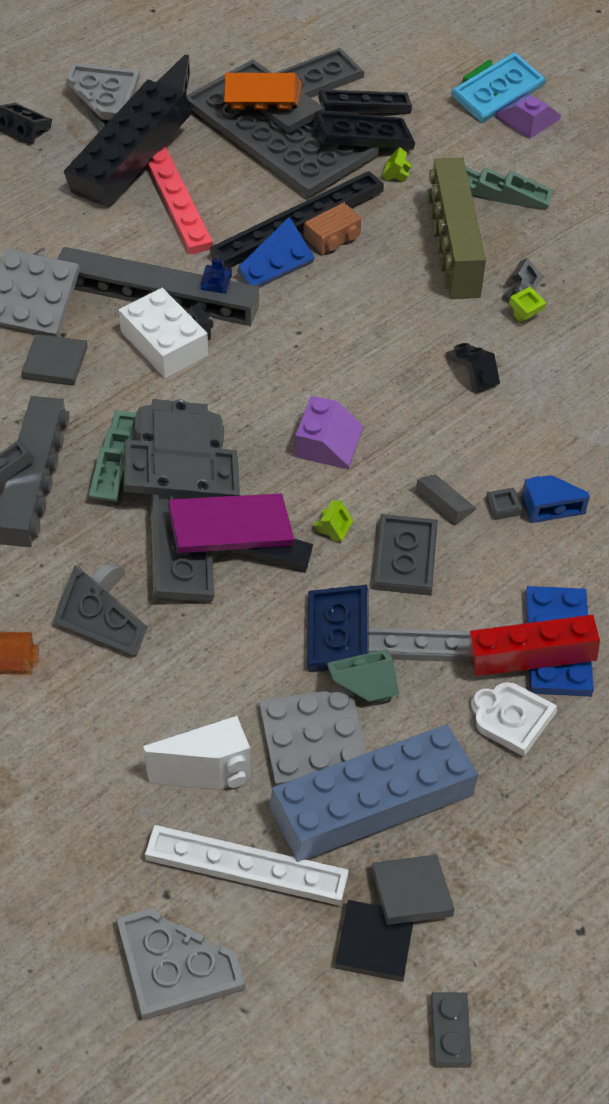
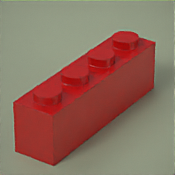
(534, 645)

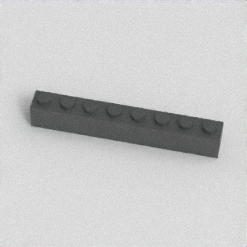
(134, 280)

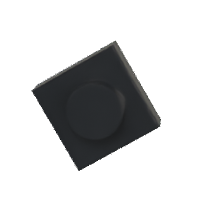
(202, 318)

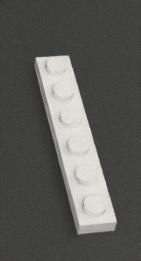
(247, 865)

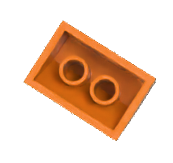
(262, 90)

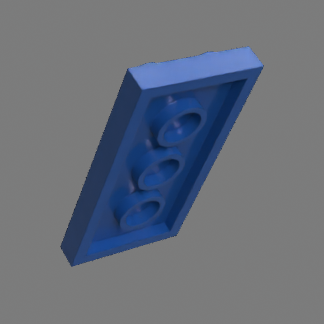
(553, 604)

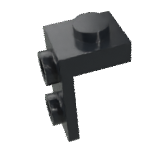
(480, 365)

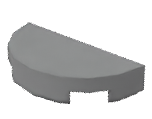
(108, 576)

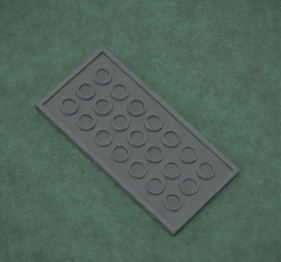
(294, 156)

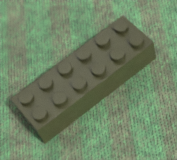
(456, 228)

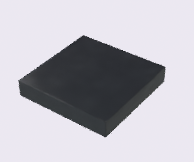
(372, 945)

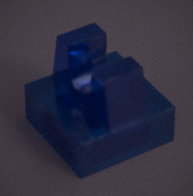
(216, 277)

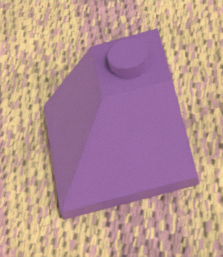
(528, 115)

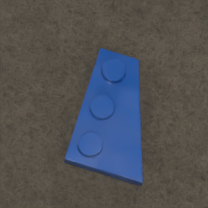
(276, 256)

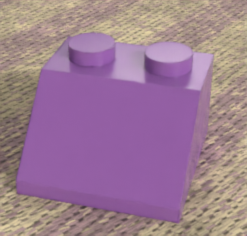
(327, 433)

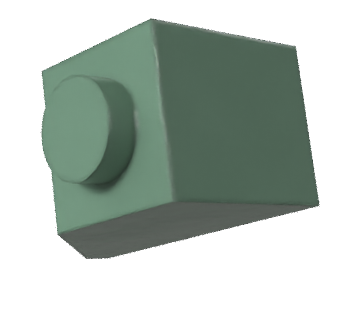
(367, 675)

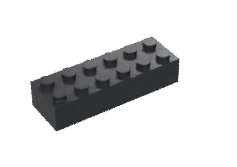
(127, 142)

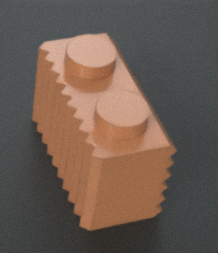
(332, 228)

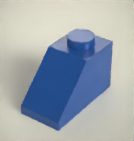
(552, 499)

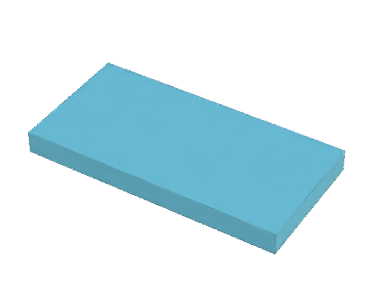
(508, 78)

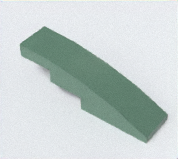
(509, 189)
(109, 469)

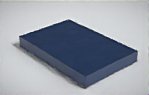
(337, 625)

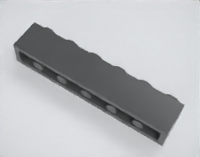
(26, 490)

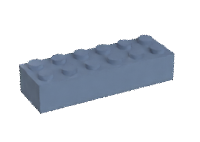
(372, 792)

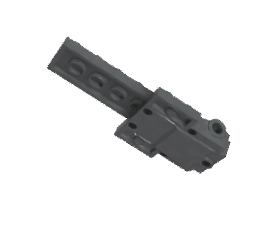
(171, 457)

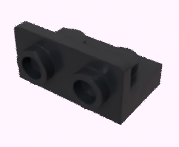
(22, 122)

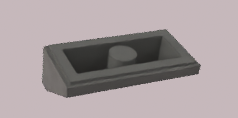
(444, 498)

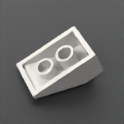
(201, 758)

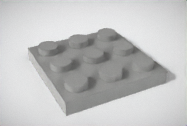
(35, 292)
(310, 732)

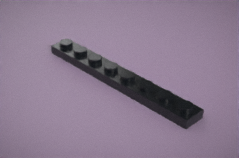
(246, 242)

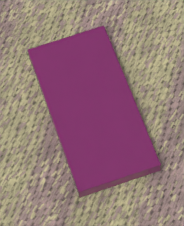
(230, 523)

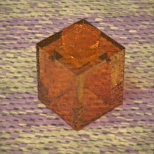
(17, 653)

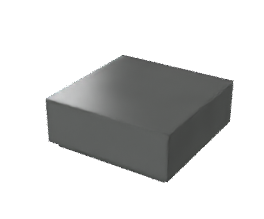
(504, 503)

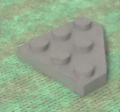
(103, 87)
(174, 964)

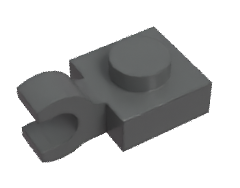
(523, 276)

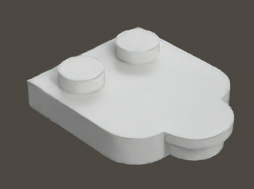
(512, 715)

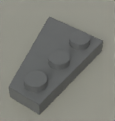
(99, 615)

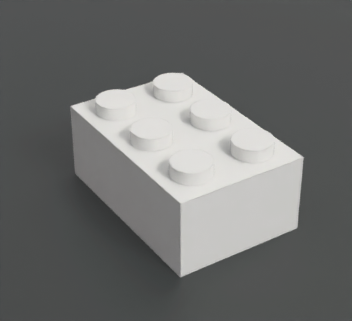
(163, 332)

